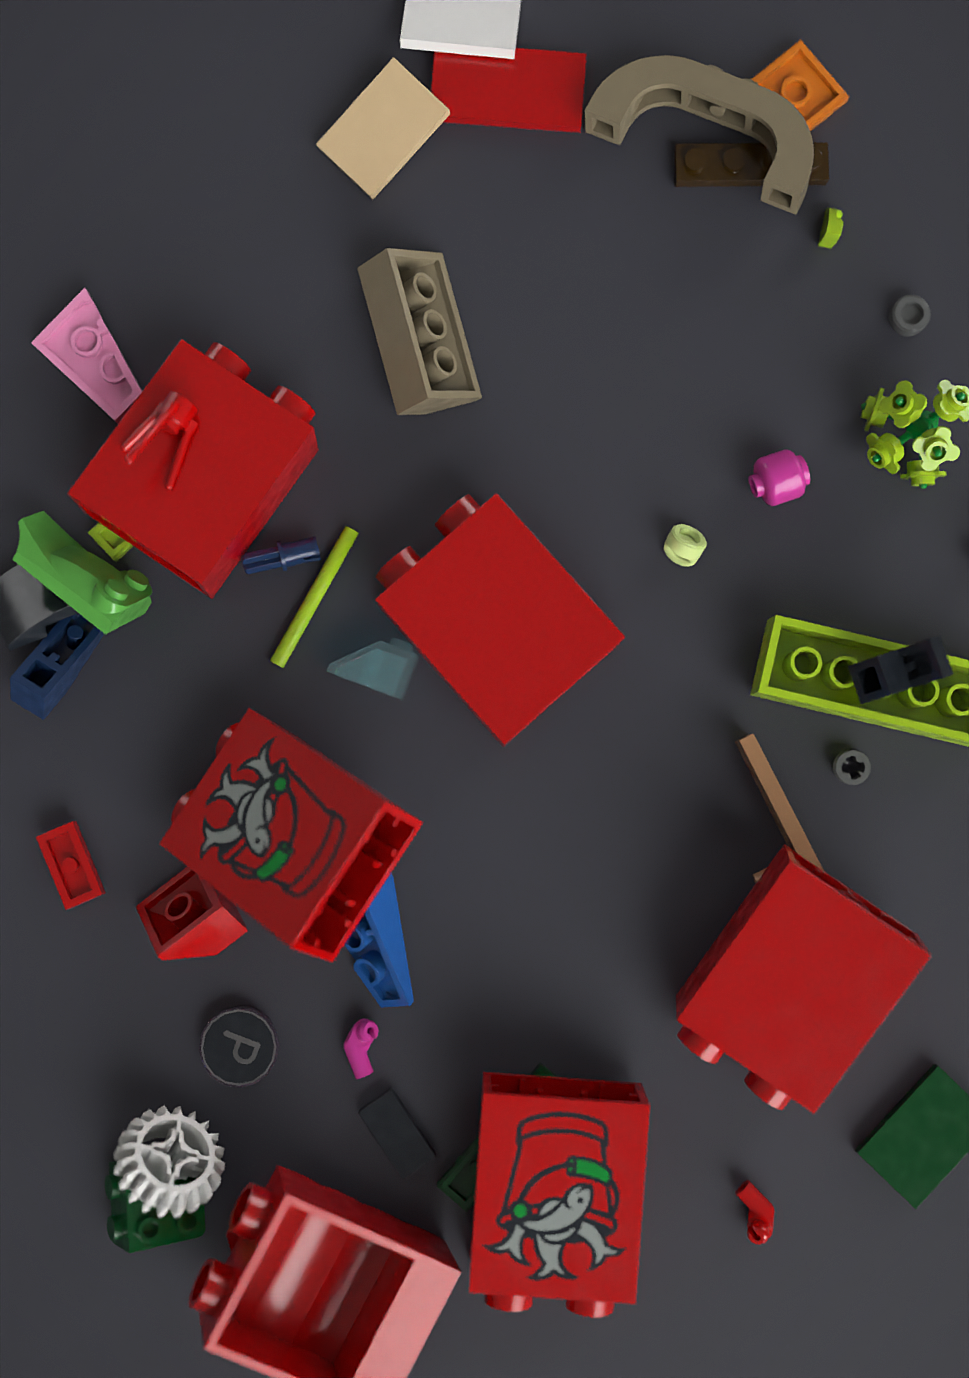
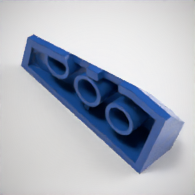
(380, 950)

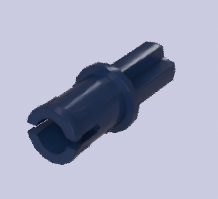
(282, 555)

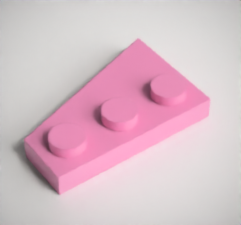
(89, 356)

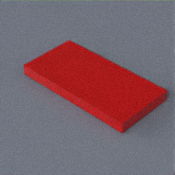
(524, 92)

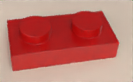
(70, 865)

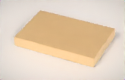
(383, 128)

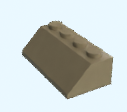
(418, 331)

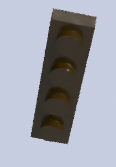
(736, 164)

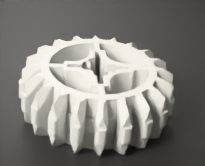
(148, 1167)

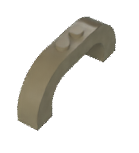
(719, 98)

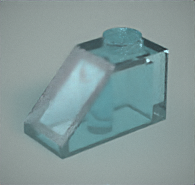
(379, 667)

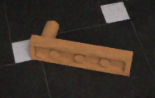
(775, 800)

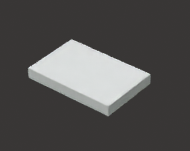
(462, 26)

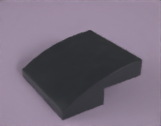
(27, 608)

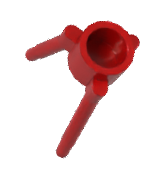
(171, 415)

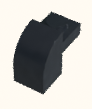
(900, 670)

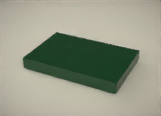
(921, 1137)

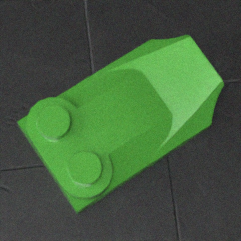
(80, 578)

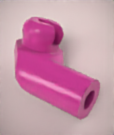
(357, 1045)

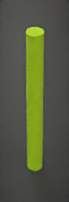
(314, 596)

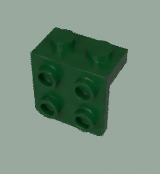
(141, 1231)

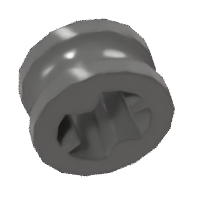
(845, 777)

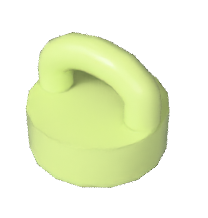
(684, 545)

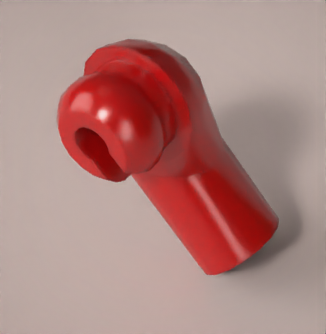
(760, 1213)

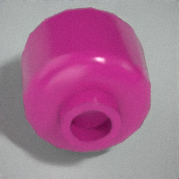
(779, 477)

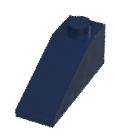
(54, 665)

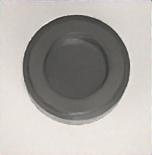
(909, 315)

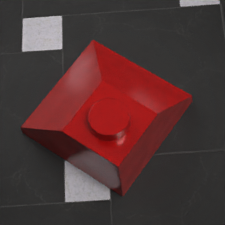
(189, 918)

